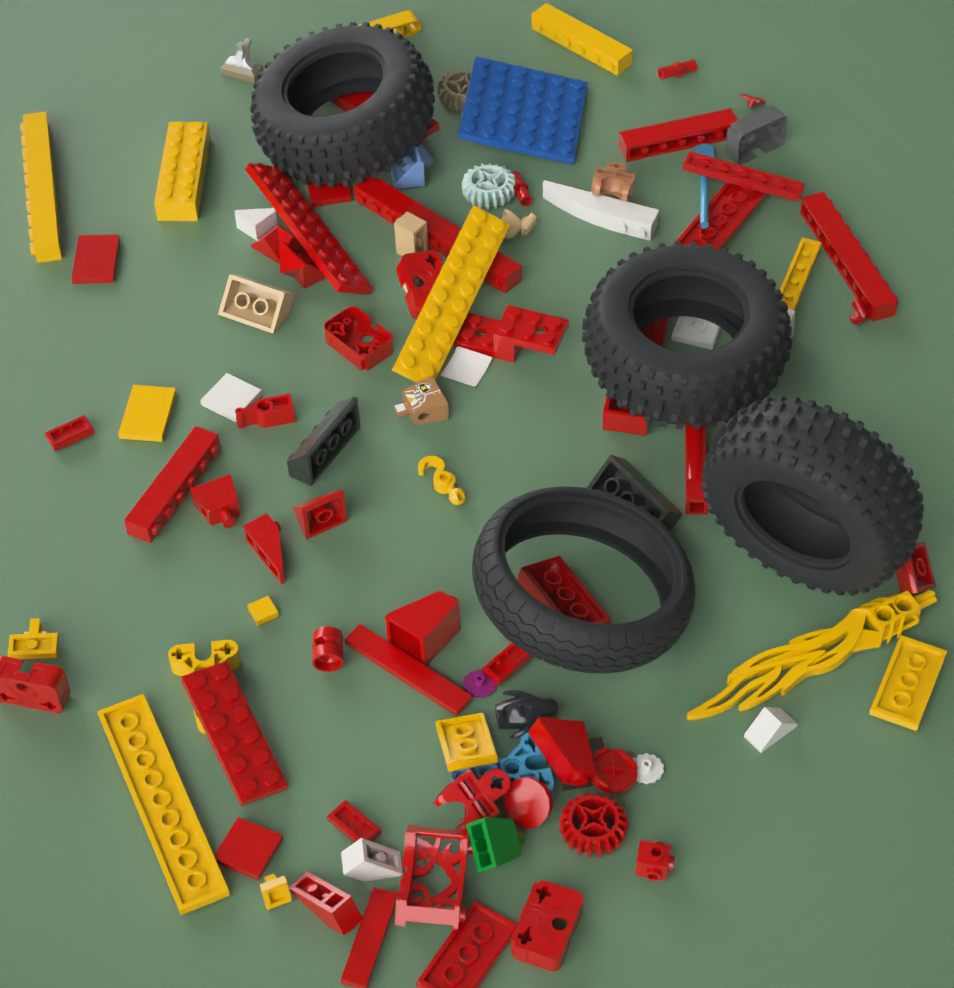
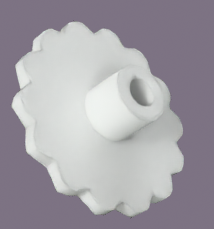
(648, 768)

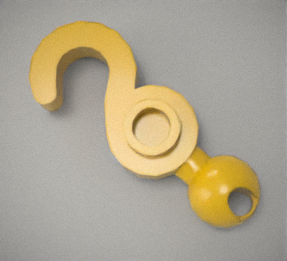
(443, 481)

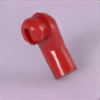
(860, 312)

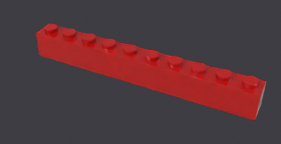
(441, 233)

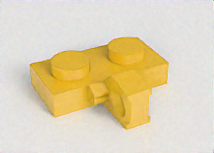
(34, 644)

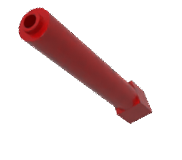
(694, 461)

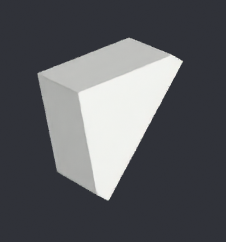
(255, 221)
(769, 728)

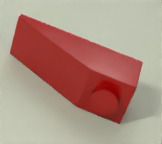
(265, 540)
(327, 903)

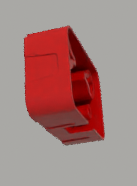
(422, 265)
(345, 333)
(42, 689)
(546, 944)

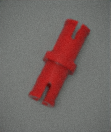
(671, 71)
(523, 194)

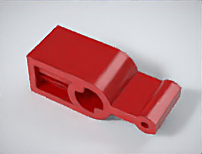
(267, 412)

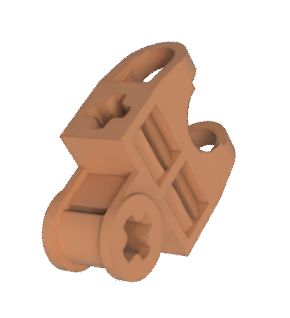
(613, 181)

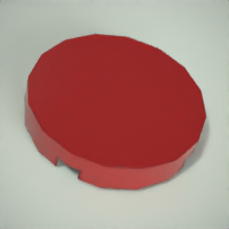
(614, 770)
(528, 802)

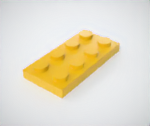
(908, 682)

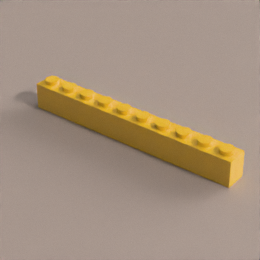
(41, 188)

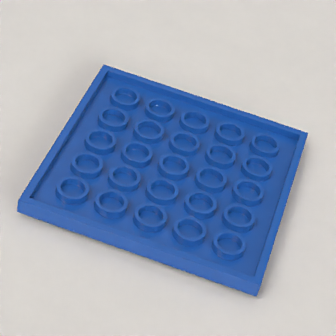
(523, 110)

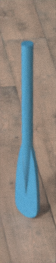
(707, 150)

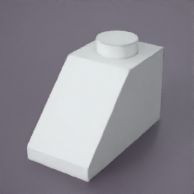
(371, 861)

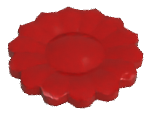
(752, 100)

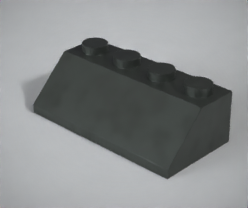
(325, 442)
(625, 481)

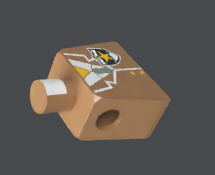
(423, 403)

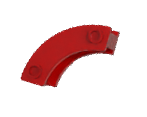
(415, 849)

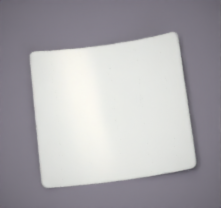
(466, 366)

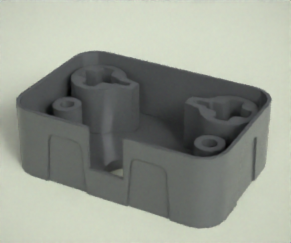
(765, 126)

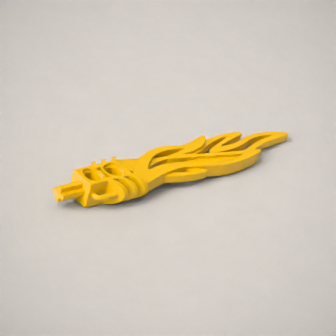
(807, 654)

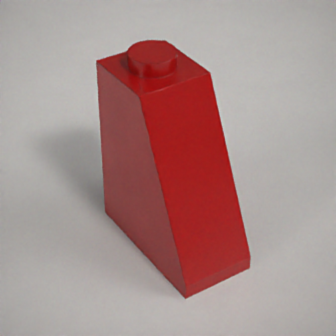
(565, 749)

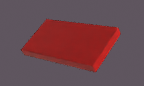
(470, 951)

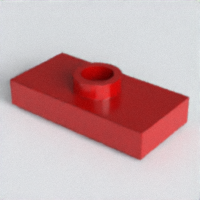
(69, 433)
(506, 664)
(353, 823)

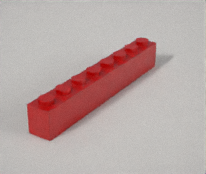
(848, 256)

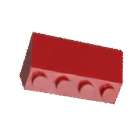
(561, 590)

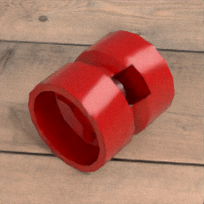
(327, 649)

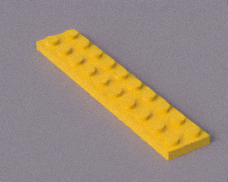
(451, 296)
(163, 805)

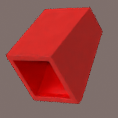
(424, 625)

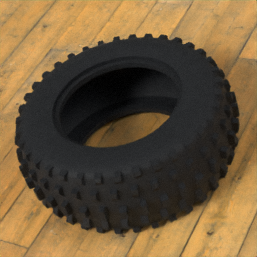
(356, 141)
(677, 384)
(813, 495)

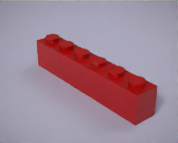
(675, 135)
(172, 484)

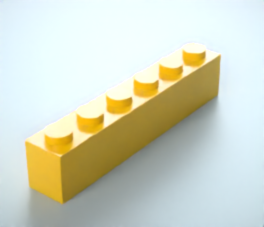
(581, 39)

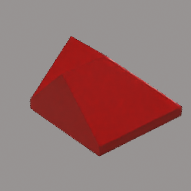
(270, 241)
(299, 265)
(321, 513)
(917, 572)

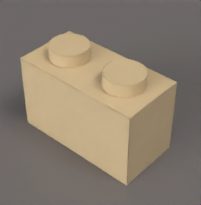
(410, 234)

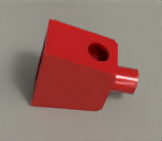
(217, 501)

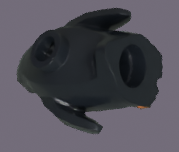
(523, 711)

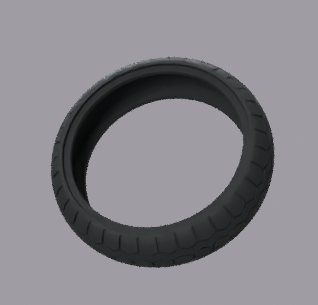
(567, 640)

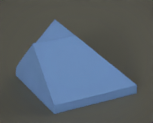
(411, 171)

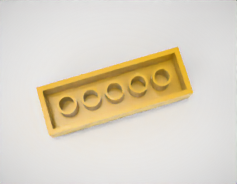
(182, 171)

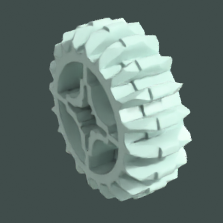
(488, 185)

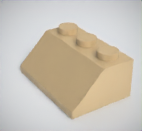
(255, 303)

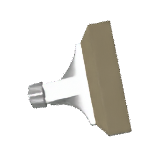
(241, 64)

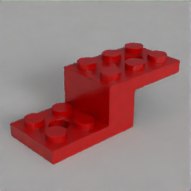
(515, 330)

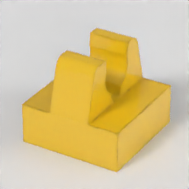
(275, 891)

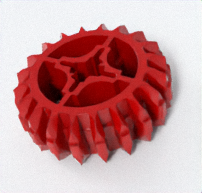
(593, 834)

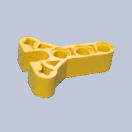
(184, 660)

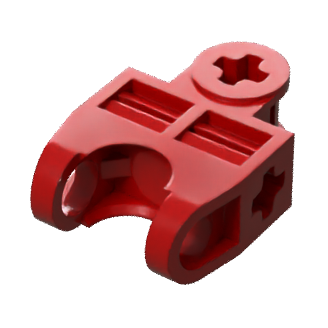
(458, 791)

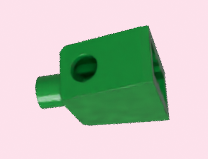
(494, 842)

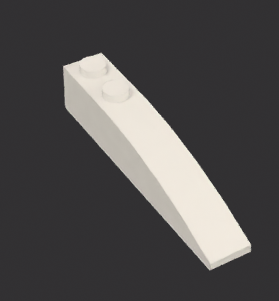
(603, 210)

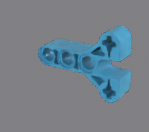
(519, 762)

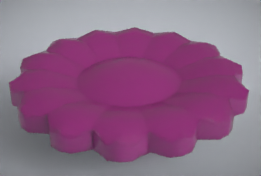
(478, 684)

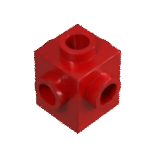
(654, 860)

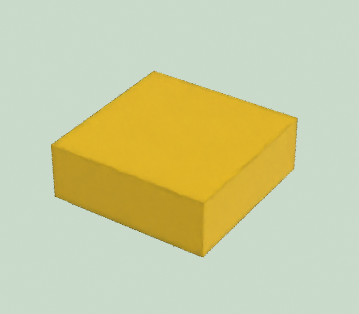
(263, 610)

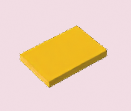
(147, 413)
(466, 742)

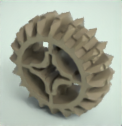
(453, 89)

